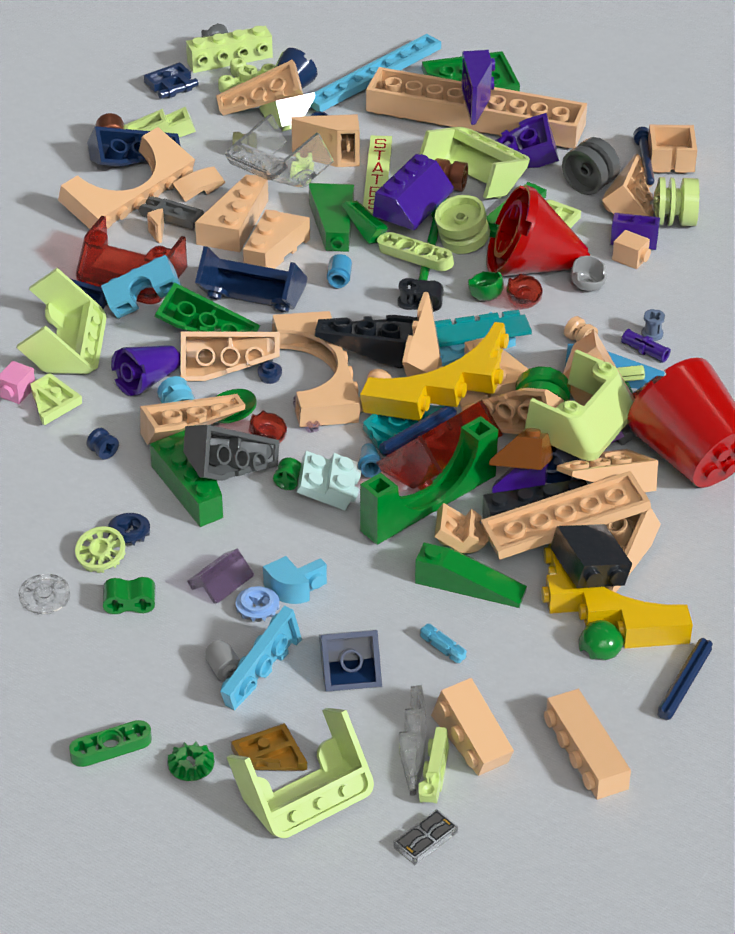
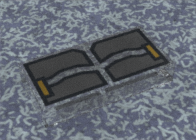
(425, 837)

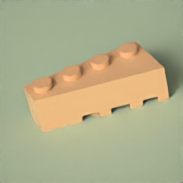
(233, 215)

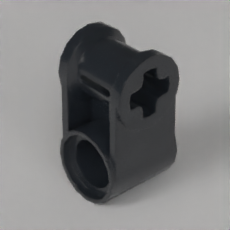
(416, 292)

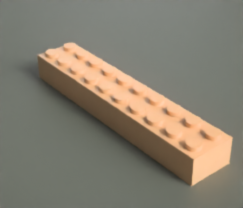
(442, 103)

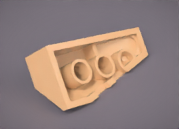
(629, 191)
(422, 349)
(220, 353)
(511, 408)
(170, 418)
(615, 463)
(635, 536)

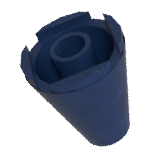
(306, 69)

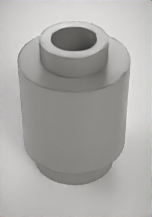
(222, 659)

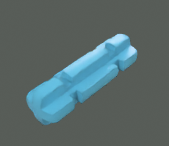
(443, 643)

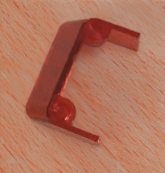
(102, 262)
(430, 453)

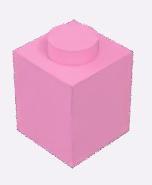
(16, 382)

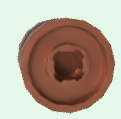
(456, 172)

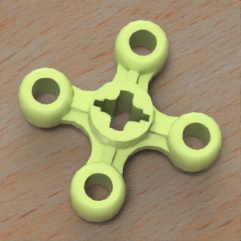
(241, 72)

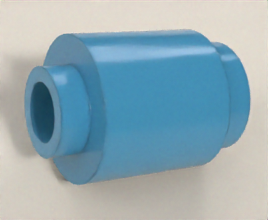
(339, 270)

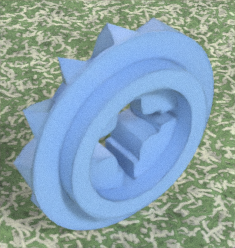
(257, 595)

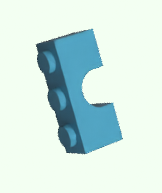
(123, 291)

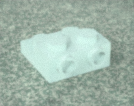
(329, 479)

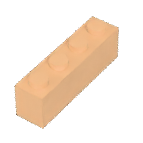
(587, 744)

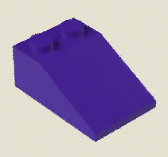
(477, 81)

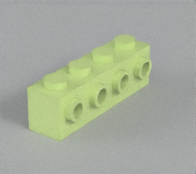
(220, 49)

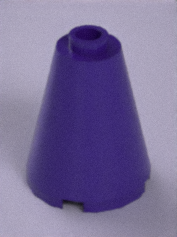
(143, 366)

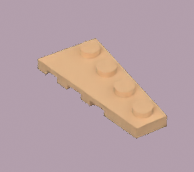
(265, 88)

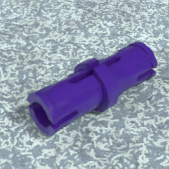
(645, 345)

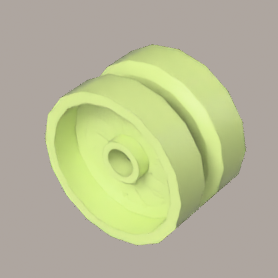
(462, 224)

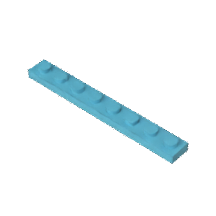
(361, 78)

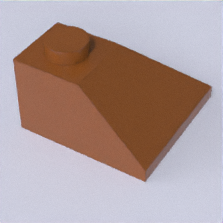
(525, 451)

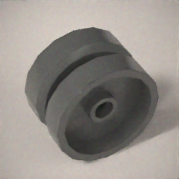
(591, 166)

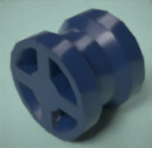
(102, 443)

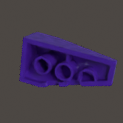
(534, 140)

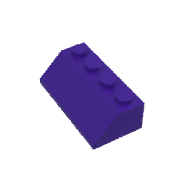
(412, 193)

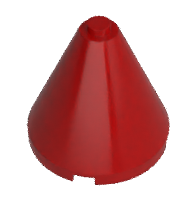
(531, 237)

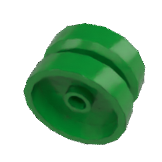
(545, 378)

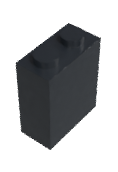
(591, 555)

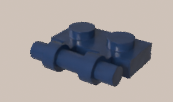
(164, 79)

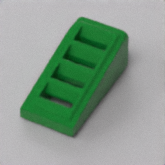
(366, 223)

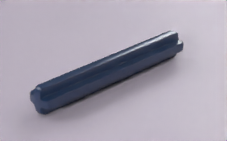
(417, 429)
(684, 679)

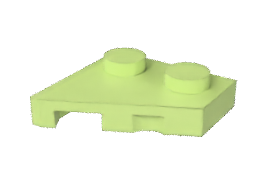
(53, 398)

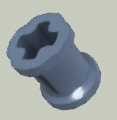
(653, 324)

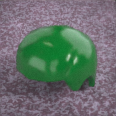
(486, 285)
(601, 640)

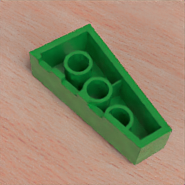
(197, 495)

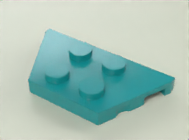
(381, 427)

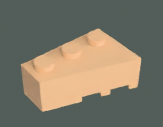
(275, 238)

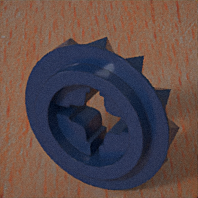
(124, 521)

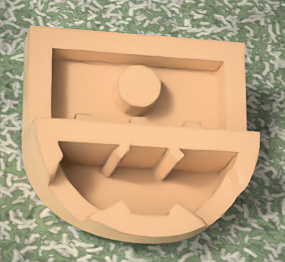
(460, 531)

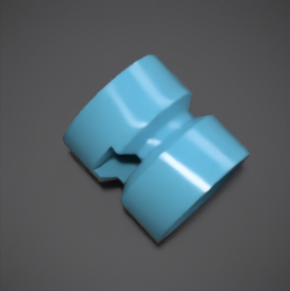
(174, 390)

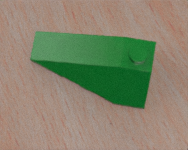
(198, 314)
(462, 574)

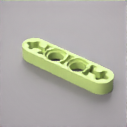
(437, 257)

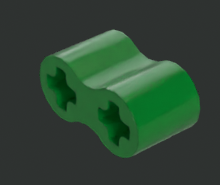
(129, 595)

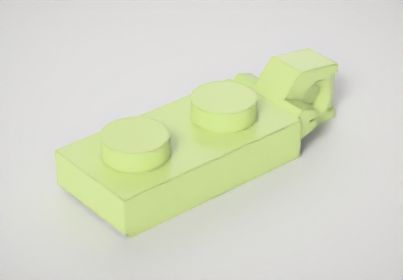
(435, 768)

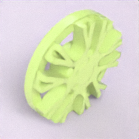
(100, 549)

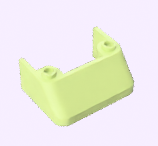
(486, 158)
(78, 324)
(587, 428)
(333, 787)

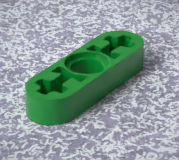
(105, 753)

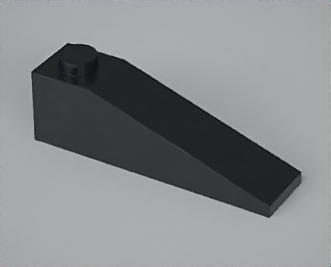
(375, 339)

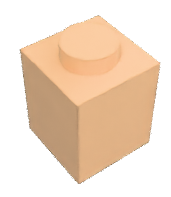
(631, 249)

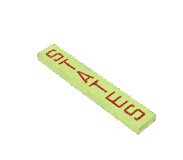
(377, 168)

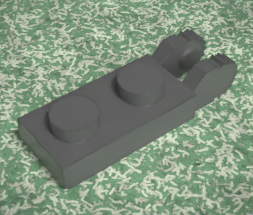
(172, 211)

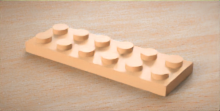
(587, 505)

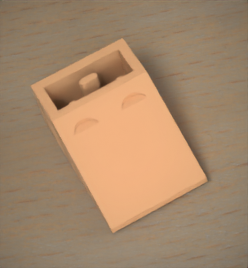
(338, 133)

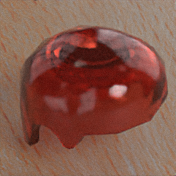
(524, 291)
(268, 425)

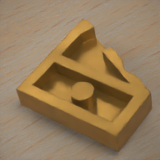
(271, 750)

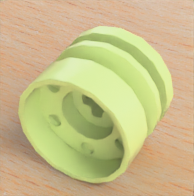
(677, 201)

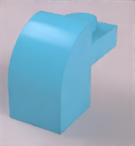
(294, 583)

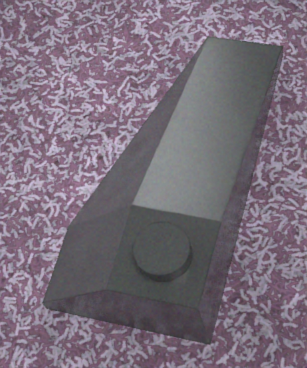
(228, 453)

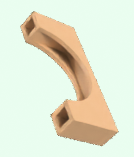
(167, 165)
(337, 398)

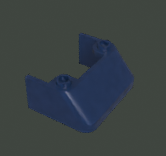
(250, 282)

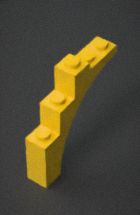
(445, 386)
(638, 621)

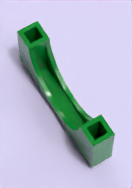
(386, 513)

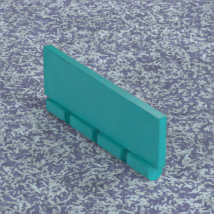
(468, 329)

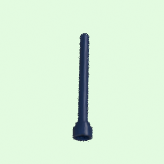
(641, 138)

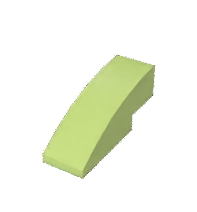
(175, 122)

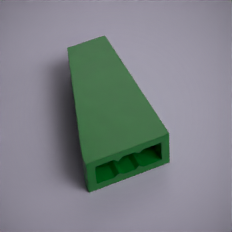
(329, 214)

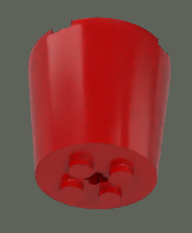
(689, 421)

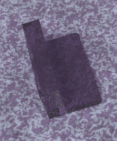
(222, 575)

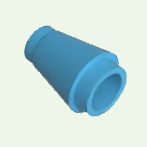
(368, 459)

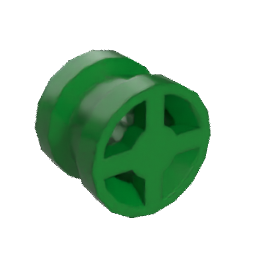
(287, 474)

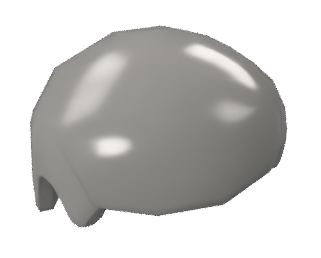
(588, 273)

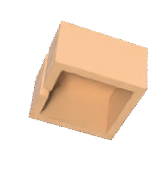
(672, 148)

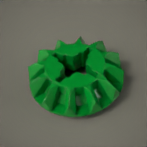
(183, 769)

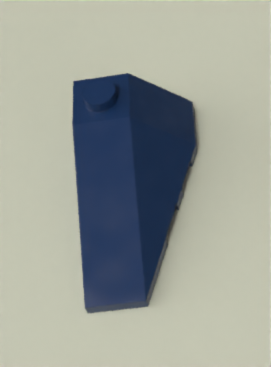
(118, 146)

